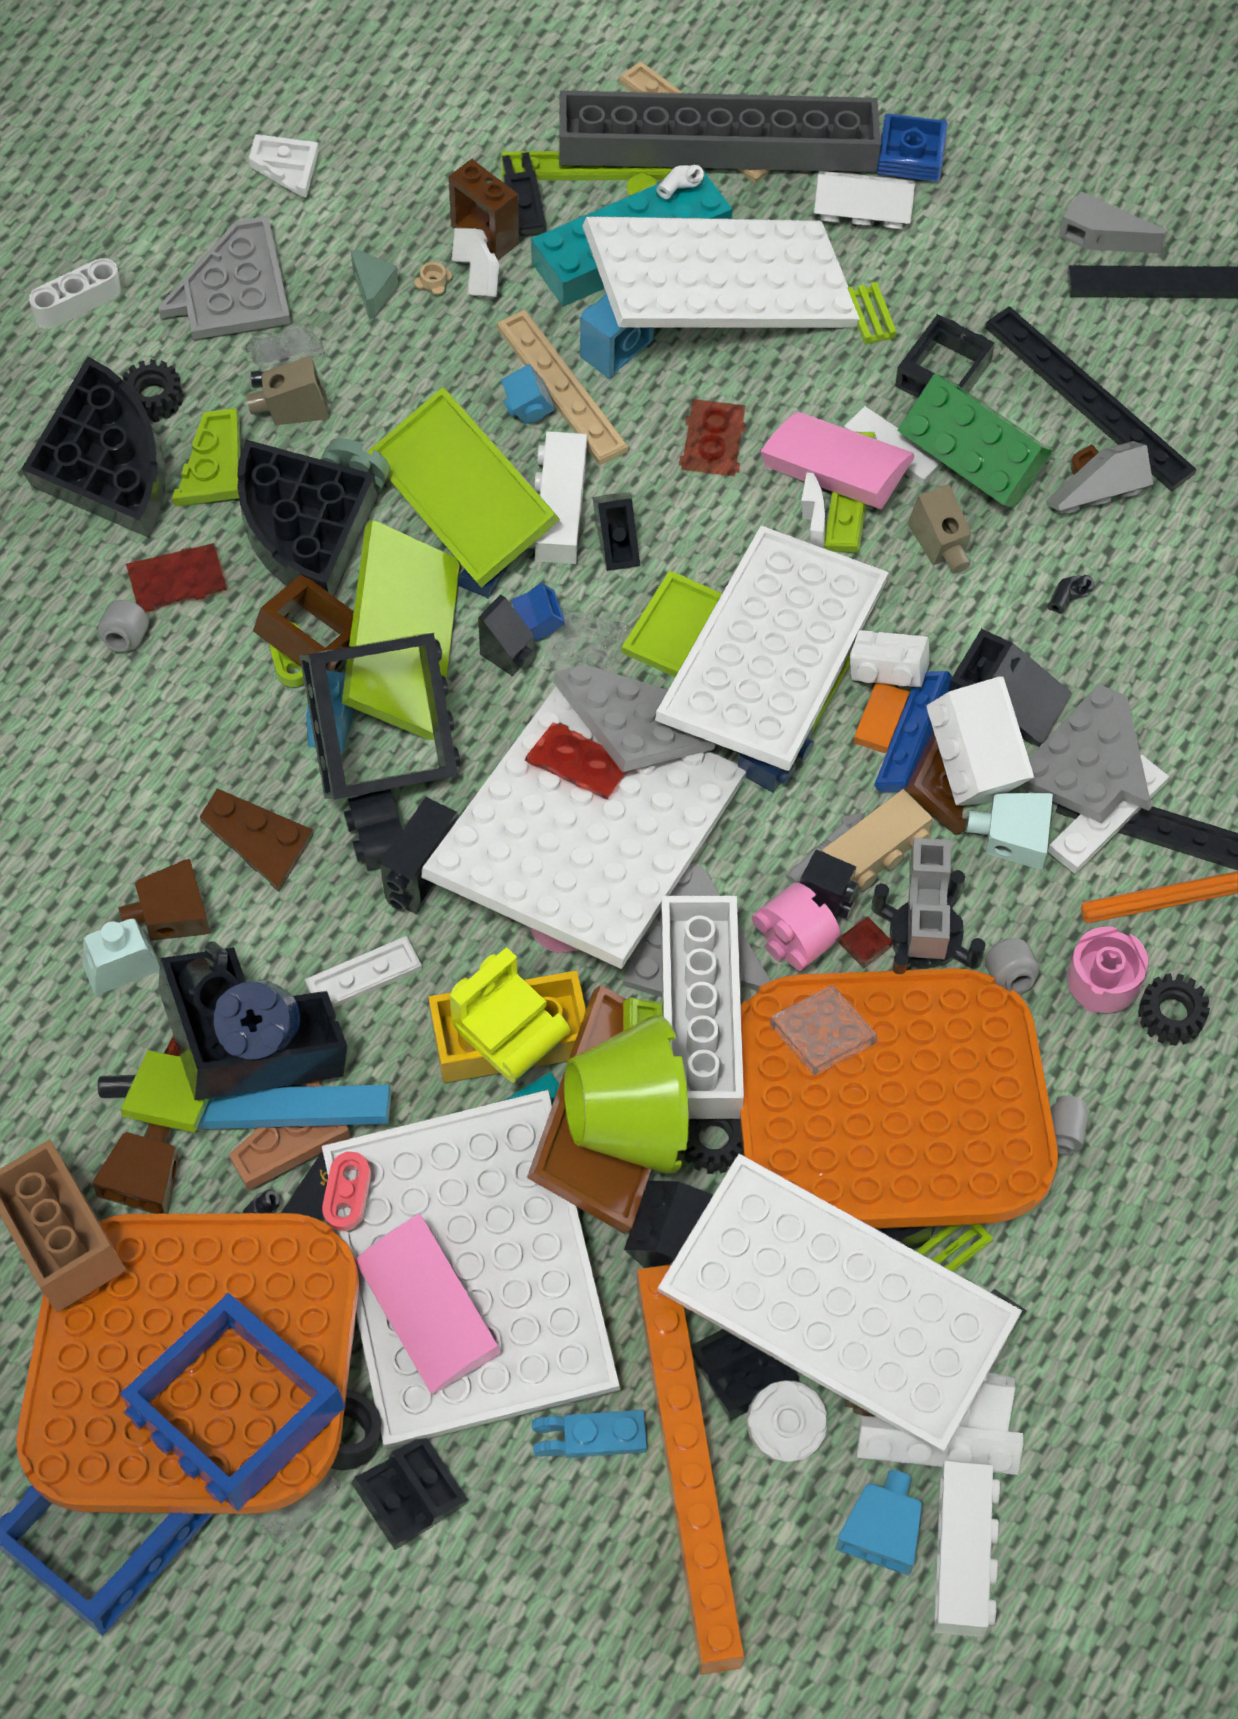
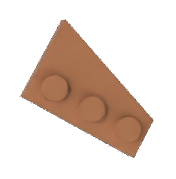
(278, 1149)

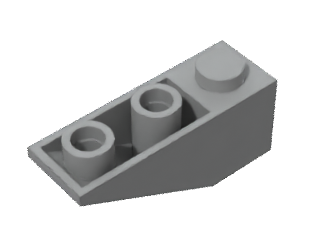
(1105, 227)
(1107, 474)

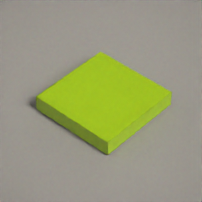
(163, 1094)

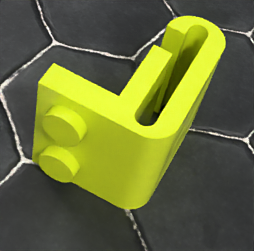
(505, 1017)

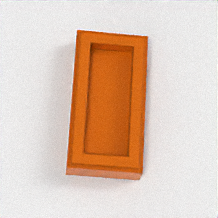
(881, 717)

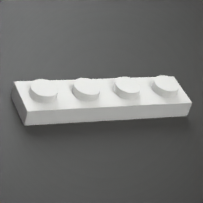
(1087, 836)
(968, 1445)

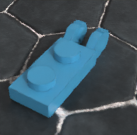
(593, 1434)

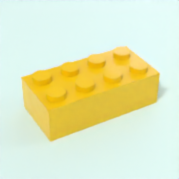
(462, 1061)

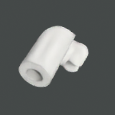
(680, 178)

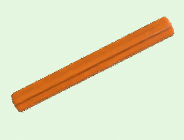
(1160, 897)

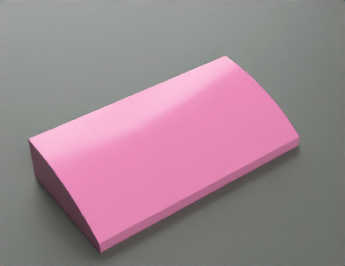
(838, 458)
(427, 1304)

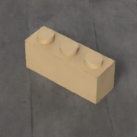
(882, 838)

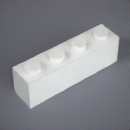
(562, 489)
(965, 1549)

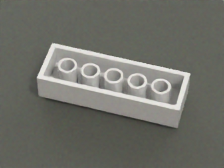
(704, 1000)

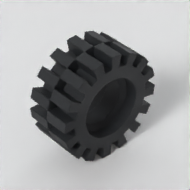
(156, 375)
(1185, 993)
(713, 1158)

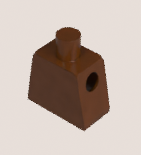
(169, 904)
(140, 1171)

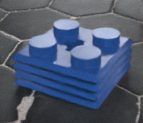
(912, 147)

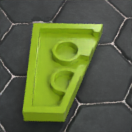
(213, 461)

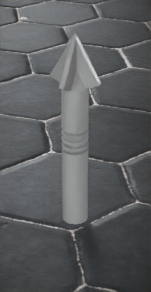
(847, 823)

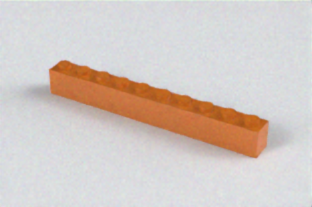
(690, 1477)

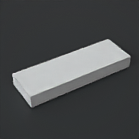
(922, 466)
(366, 972)

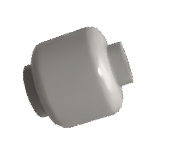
(123, 626)
(1012, 964)

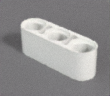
(75, 293)

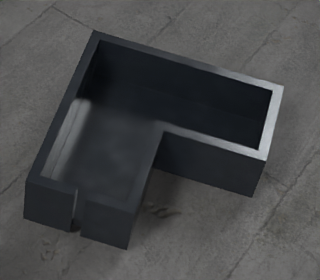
(313, 1054)

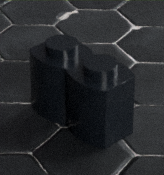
(375, 824)

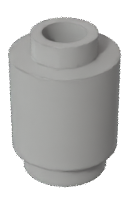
(1069, 1123)

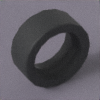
(367, 1415)

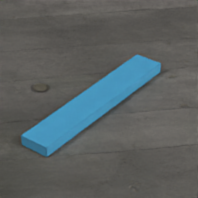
(299, 1107)

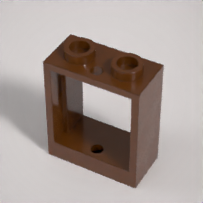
(470, 188)
(289, 639)

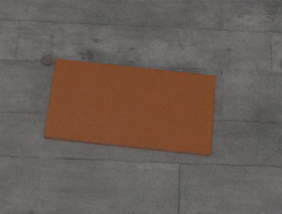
(586, 1178)

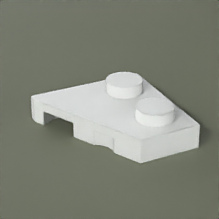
(285, 161)

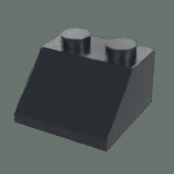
(664, 1221)

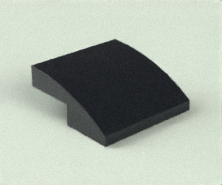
(737, 1370)
(409, 1492)

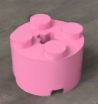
(796, 926)
(1107, 970)

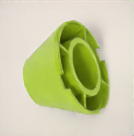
(630, 1097)

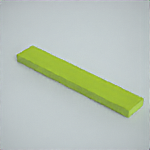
(548, 168)

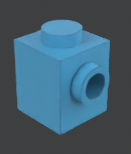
(527, 395)

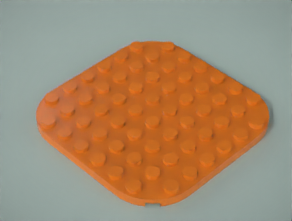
(925, 1123)
(227, 1401)

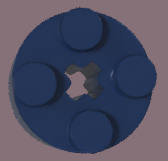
(253, 998)

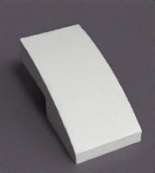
(814, 509)

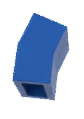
(539, 610)

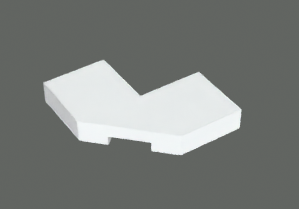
(471, 248)

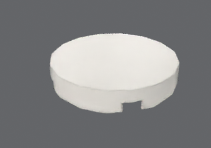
(787, 1421)

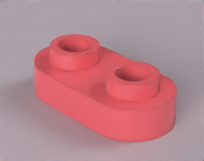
(346, 1192)

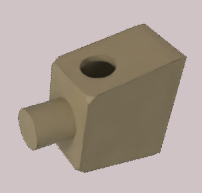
(291, 393)
(941, 528)

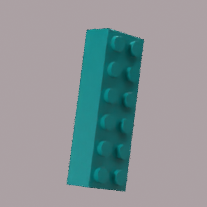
(564, 253)

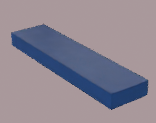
(911, 733)

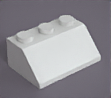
(864, 198)
(980, 742)

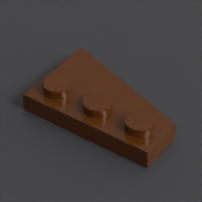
(932, 789)
(258, 835)

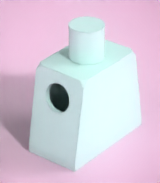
(1016, 827)
(118, 956)

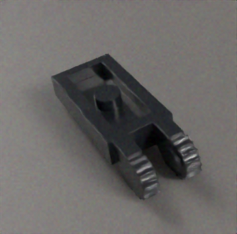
(529, 201)

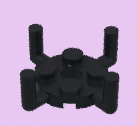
(899, 931)

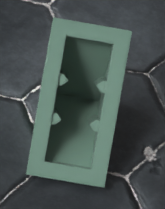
(375, 280)

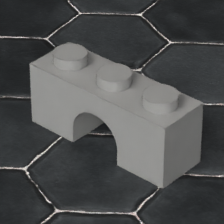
(928, 898)

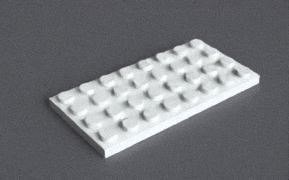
(720, 273)
(772, 648)
(840, 1302)

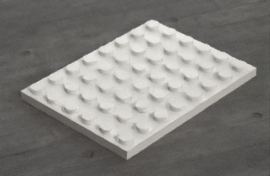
(578, 861)
(511, 1250)

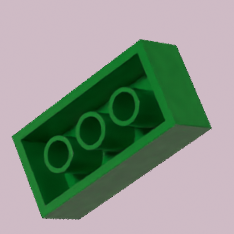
(975, 440)

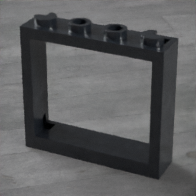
(324, 722)

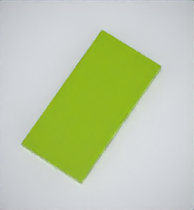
(464, 487)
(399, 593)
(674, 623)

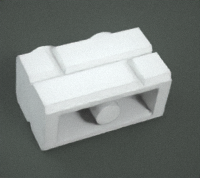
(889, 658)

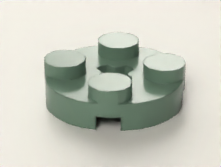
(350, 454)

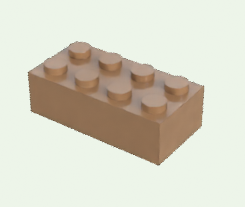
(55, 1227)

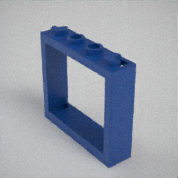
(279, 1449)
(123, 1586)

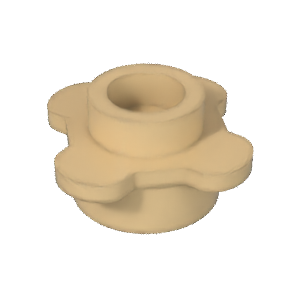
(436, 271)

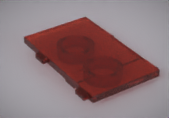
(713, 437)
(176, 577)
(576, 760)

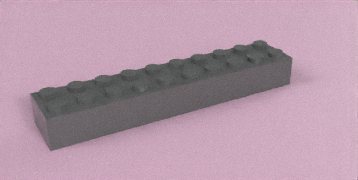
(719, 131)

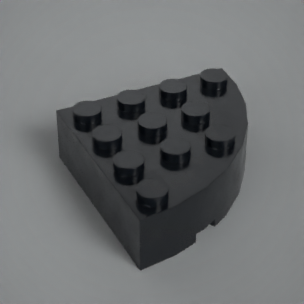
(101, 452)
(302, 512)

